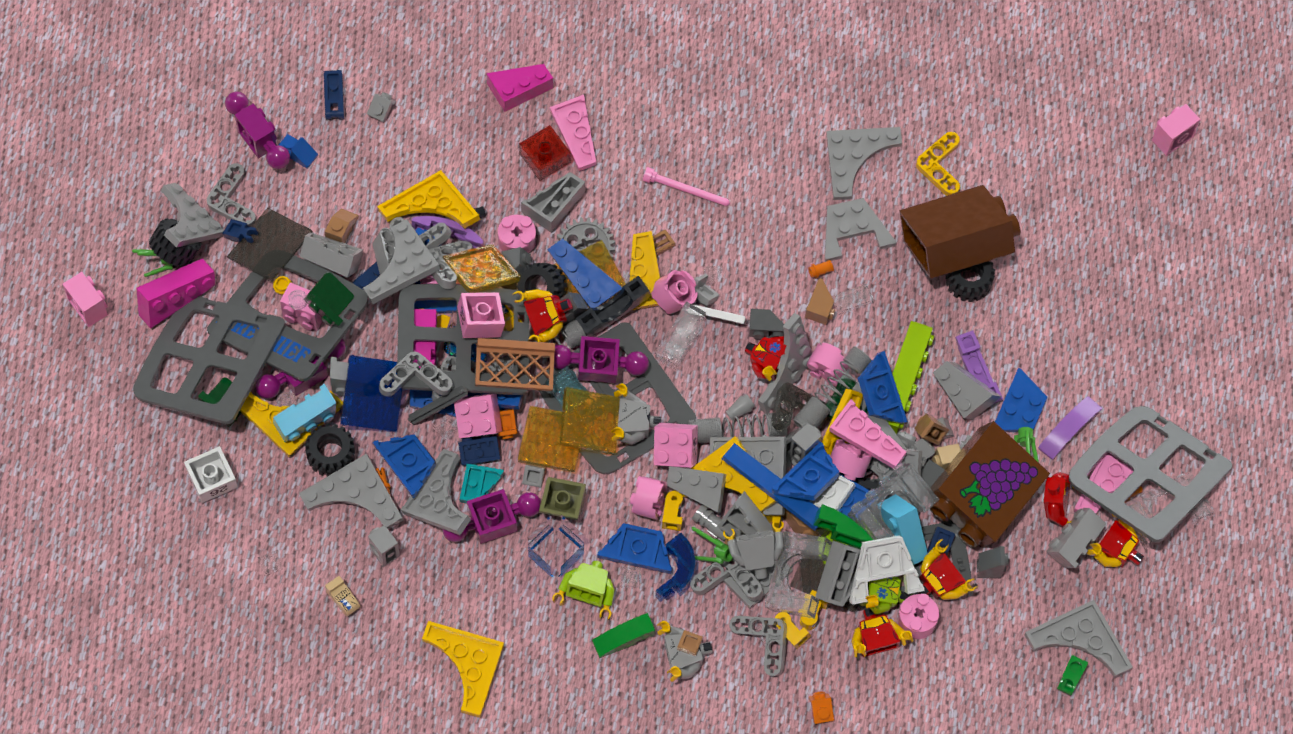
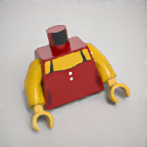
(544, 312)
(1117, 546)
(942, 577)
(878, 635)

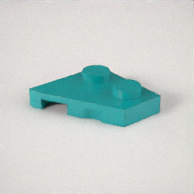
(479, 481)

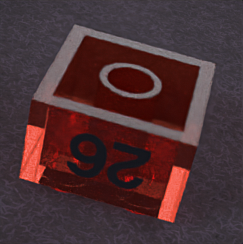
(544, 153)

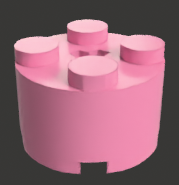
(517, 226)
(674, 290)
(824, 361)
(850, 460)
(649, 497)
(921, 606)

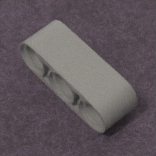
(384, 248)

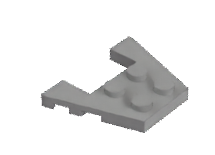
(853, 220)

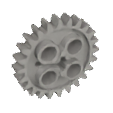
(579, 231)

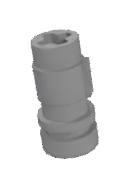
(709, 520)

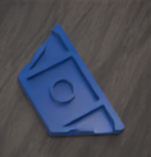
(881, 391)
(1021, 405)
(407, 460)
(809, 476)
(637, 548)

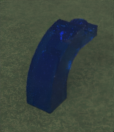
(684, 557)

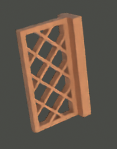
(518, 349)

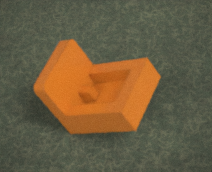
(508, 424)
(821, 707)

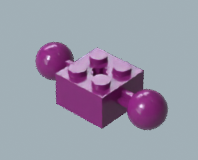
(256, 130)
(608, 352)
(269, 385)
(503, 515)

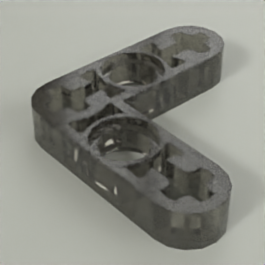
(789, 396)

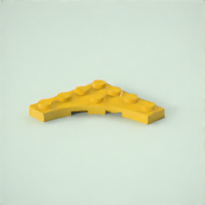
(431, 195)
(262, 414)
(734, 479)
(474, 658)

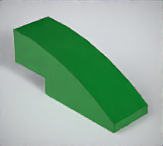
(842, 527)
(624, 635)

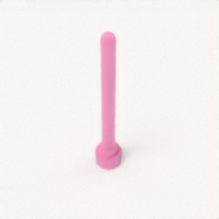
(652, 176)

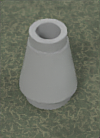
(740, 407)

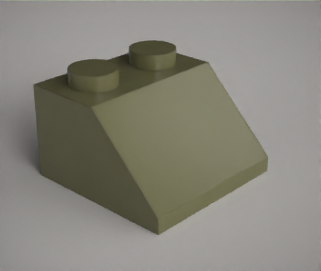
(563, 498)

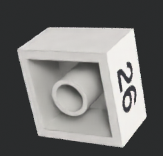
(210, 474)

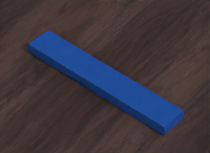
(766, 480)

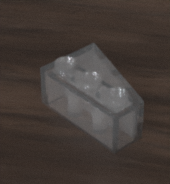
(681, 337)

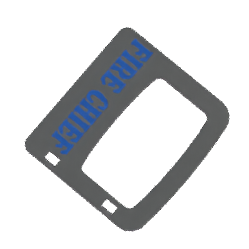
(294, 349)

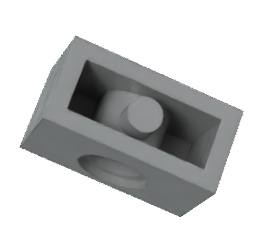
(383, 545)

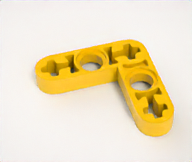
(934, 166)

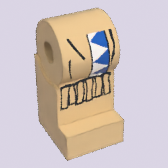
(342, 596)

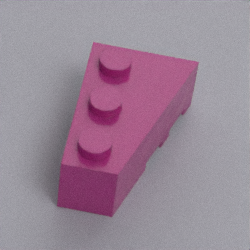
(519, 84)

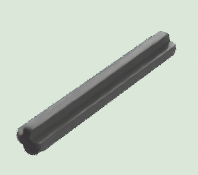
(438, 405)

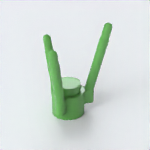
(142, 252)
(1026, 438)
(721, 549)

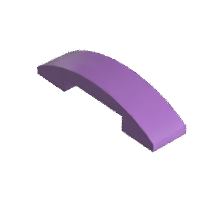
(457, 230)
(973, 360)
(1069, 427)

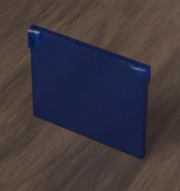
(362, 400)

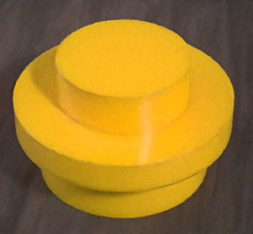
(281, 284)

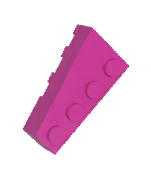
(173, 291)
(425, 318)

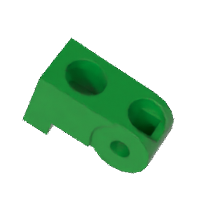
(1072, 675)

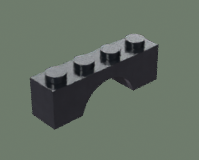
(628, 298)

